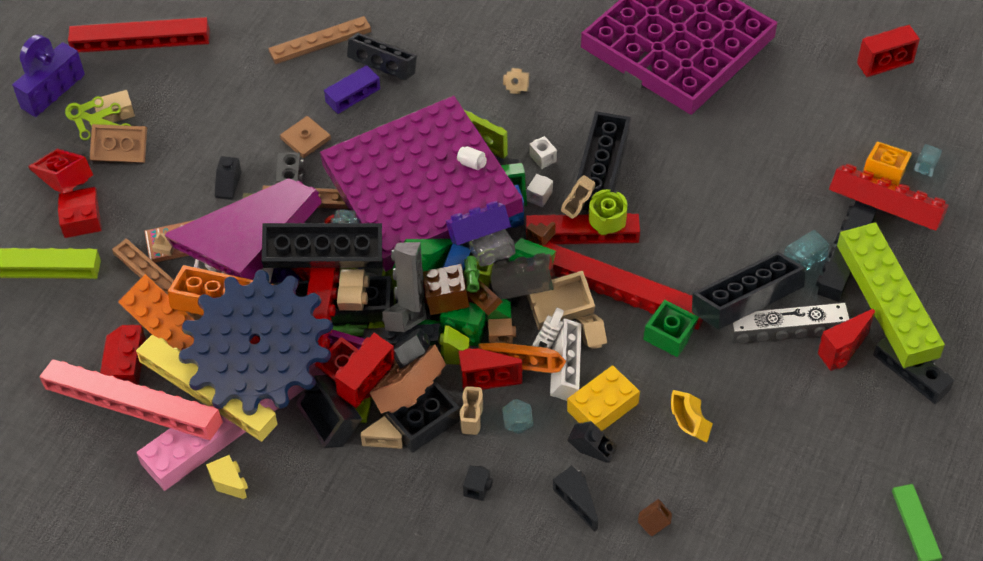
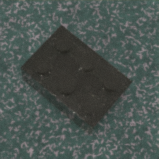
(523, 276)

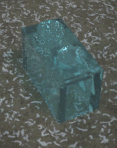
(808, 249)

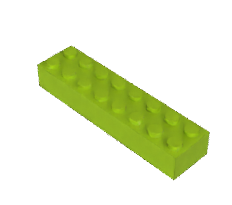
(890, 295)

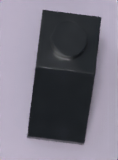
(227, 177)
(411, 347)

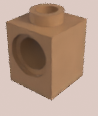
(501, 331)

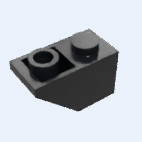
(592, 441)

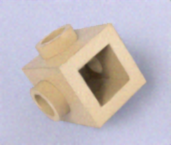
(523, 81)

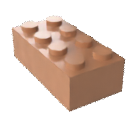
(405, 385)

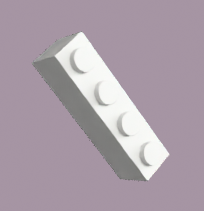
(568, 346)

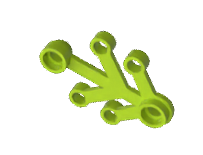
(95, 118)

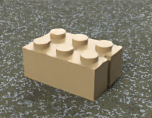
(569, 294)

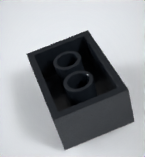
(426, 418)

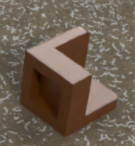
(541, 233)
(654, 517)

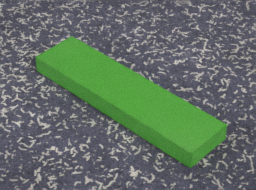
(916, 523)

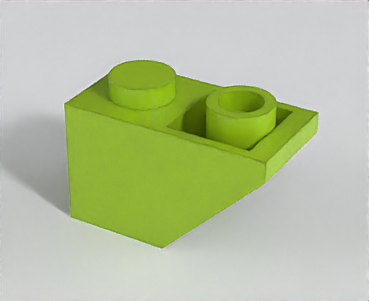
(451, 343)

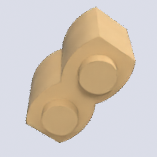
(578, 196)
(352, 289)
(471, 410)

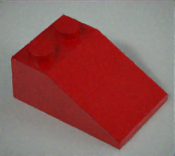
(62, 170)
(79, 212)
(844, 339)
(488, 369)

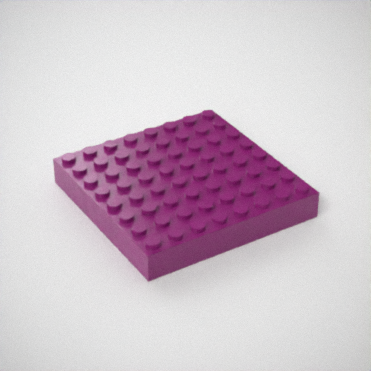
(689, 44)
(412, 178)

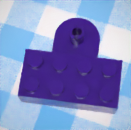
(47, 73)

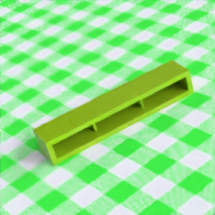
(49, 263)

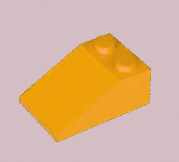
(887, 162)

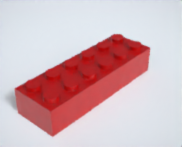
(889, 197)

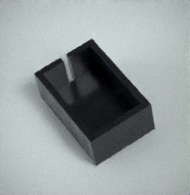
(328, 413)

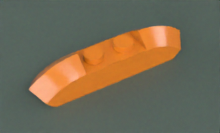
(532, 357)

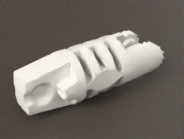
(550, 329)

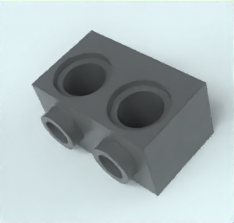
(289, 166)
(402, 319)

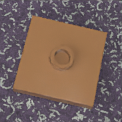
(305, 136)

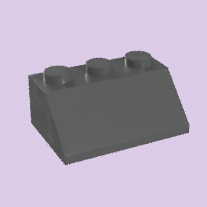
(408, 275)

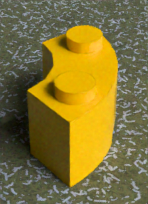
(689, 415)

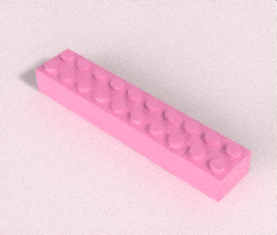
(179, 453)

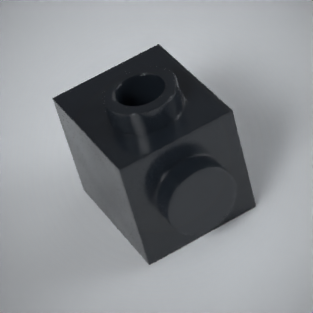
(477, 482)

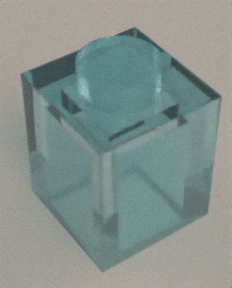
(928, 160)

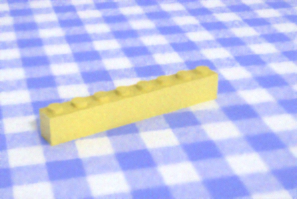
(164, 360)

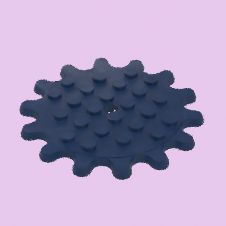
(261, 369)

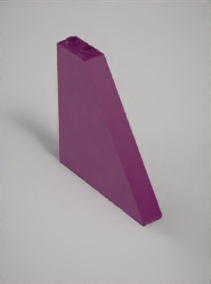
(233, 235)

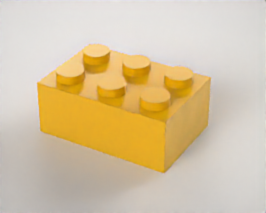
(603, 399)

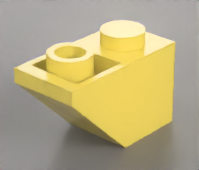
(226, 478)

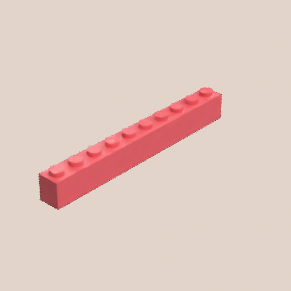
(132, 399)

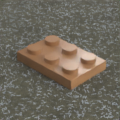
(118, 143)

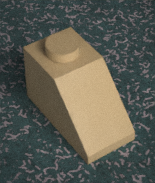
(592, 331)

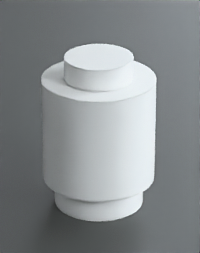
(471, 158)

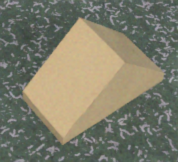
(382, 434)

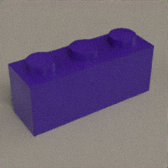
(352, 89)
(477, 223)

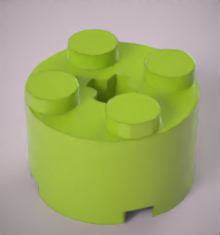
(607, 211)

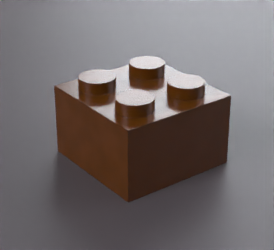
(446, 289)

